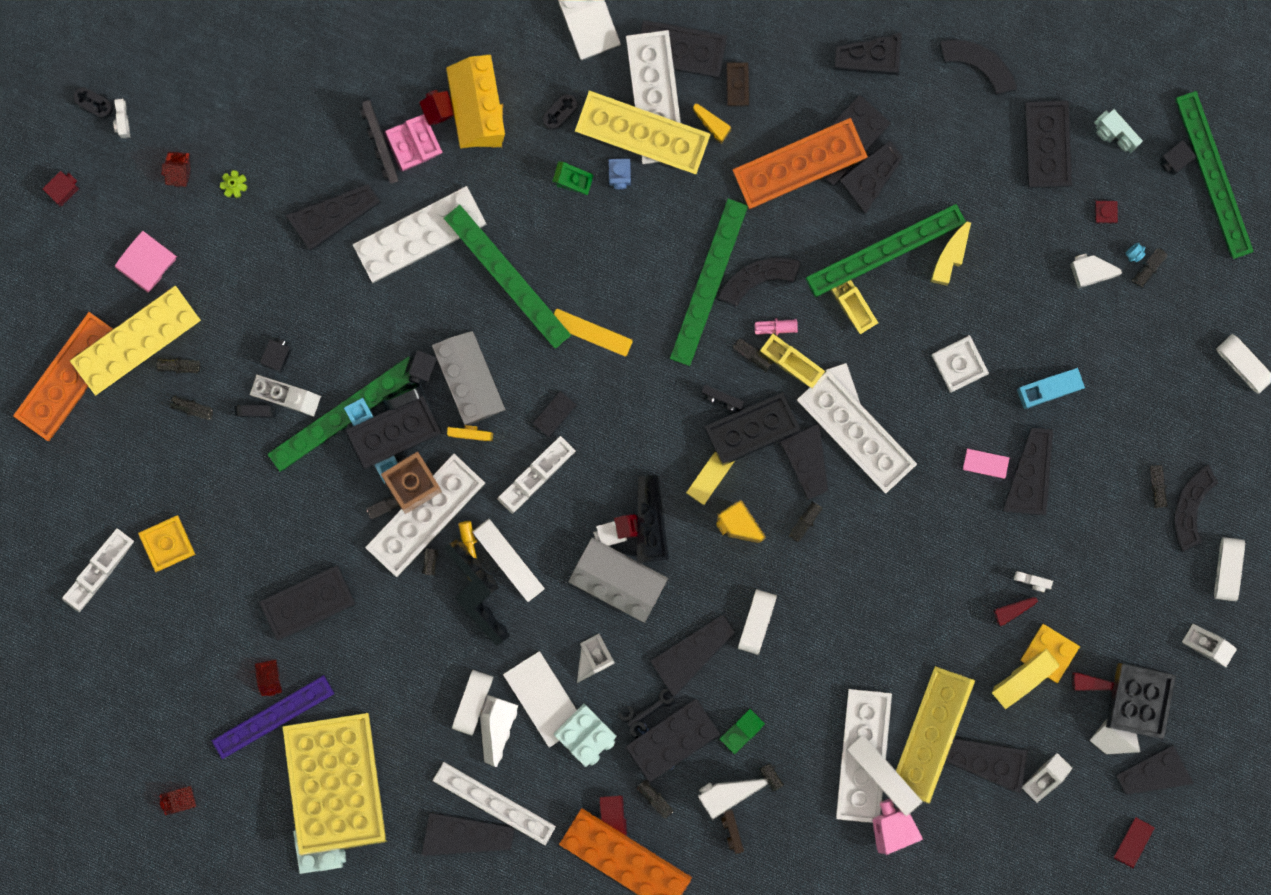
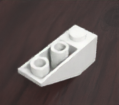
(285, 395)
(496, 722)

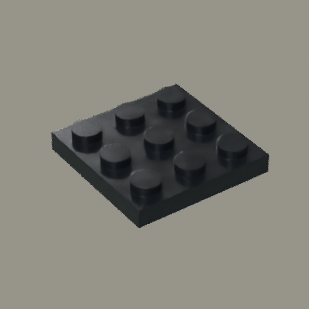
(1140, 701)

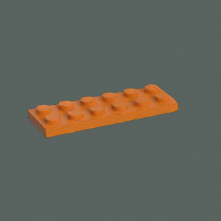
(800, 163)
(61, 383)
(622, 858)

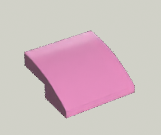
(412, 142)
(145, 261)

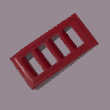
(626, 526)
(1009, 612)
(1086, 682)

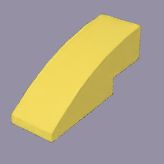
(951, 255)
(854, 306)
(792, 361)
(708, 479)
(1025, 678)

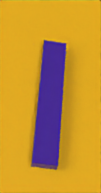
(273, 717)

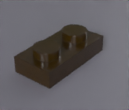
(737, 84)
(729, 823)

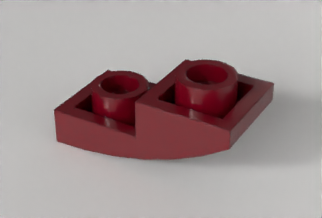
(613, 813)
(1134, 842)

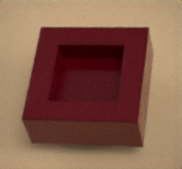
(1106, 212)

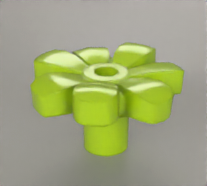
(236, 187)

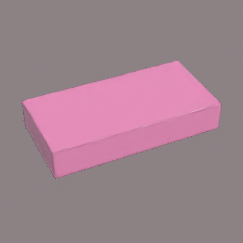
(985, 463)

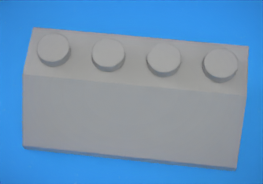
(468, 378)
(618, 580)

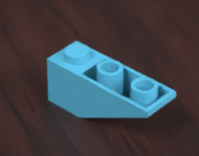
(1050, 388)

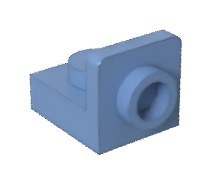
(619, 173)

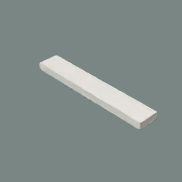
(494, 803)

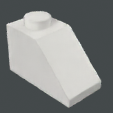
(1092, 270)
(1209, 645)
(1047, 777)

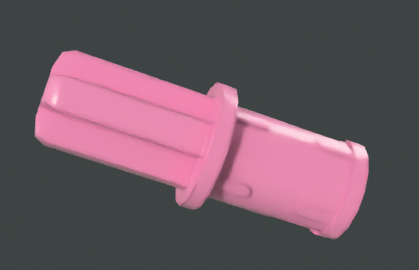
(776, 327)

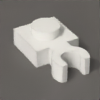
(121, 123)
(1039, 584)

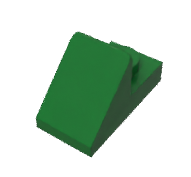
(572, 178)
(742, 731)

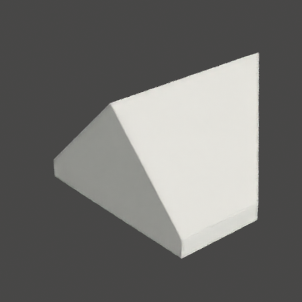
(593, 657)
(1115, 741)

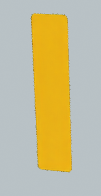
(594, 333)

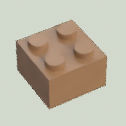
(411, 483)

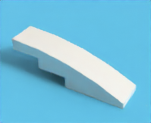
(536, 475)
(508, 560)
(98, 570)
(884, 775)

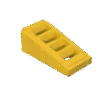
(714, 124)

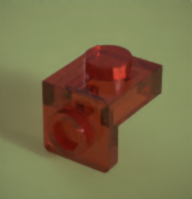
(268, 678)
(177, 800)

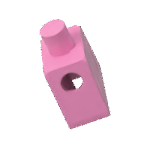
(894, 829)

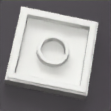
(960, 364)

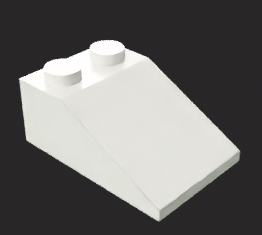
(589, 26)
(727, 794)

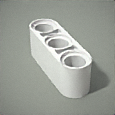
(1245, 363)
(1229, 569)
(757, 622)
(472, 702)

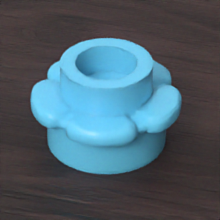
(1135, 252)

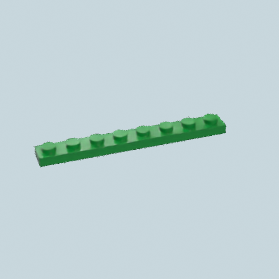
(1214, 175)
(885, 250)
(507, 276)
(708, 282)
(337, 418)

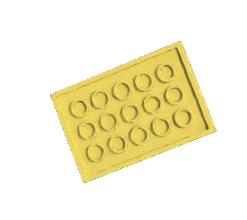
(334, 784)

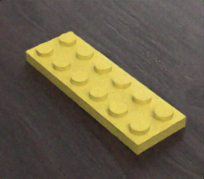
(642, 132)
(135, 340)
(933, 731)

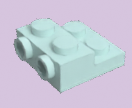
(1113, 126)
(585, 736)
(319, 861)

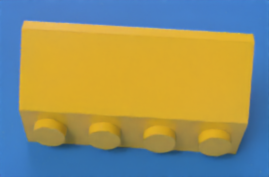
(475, 102)
(739, 524)

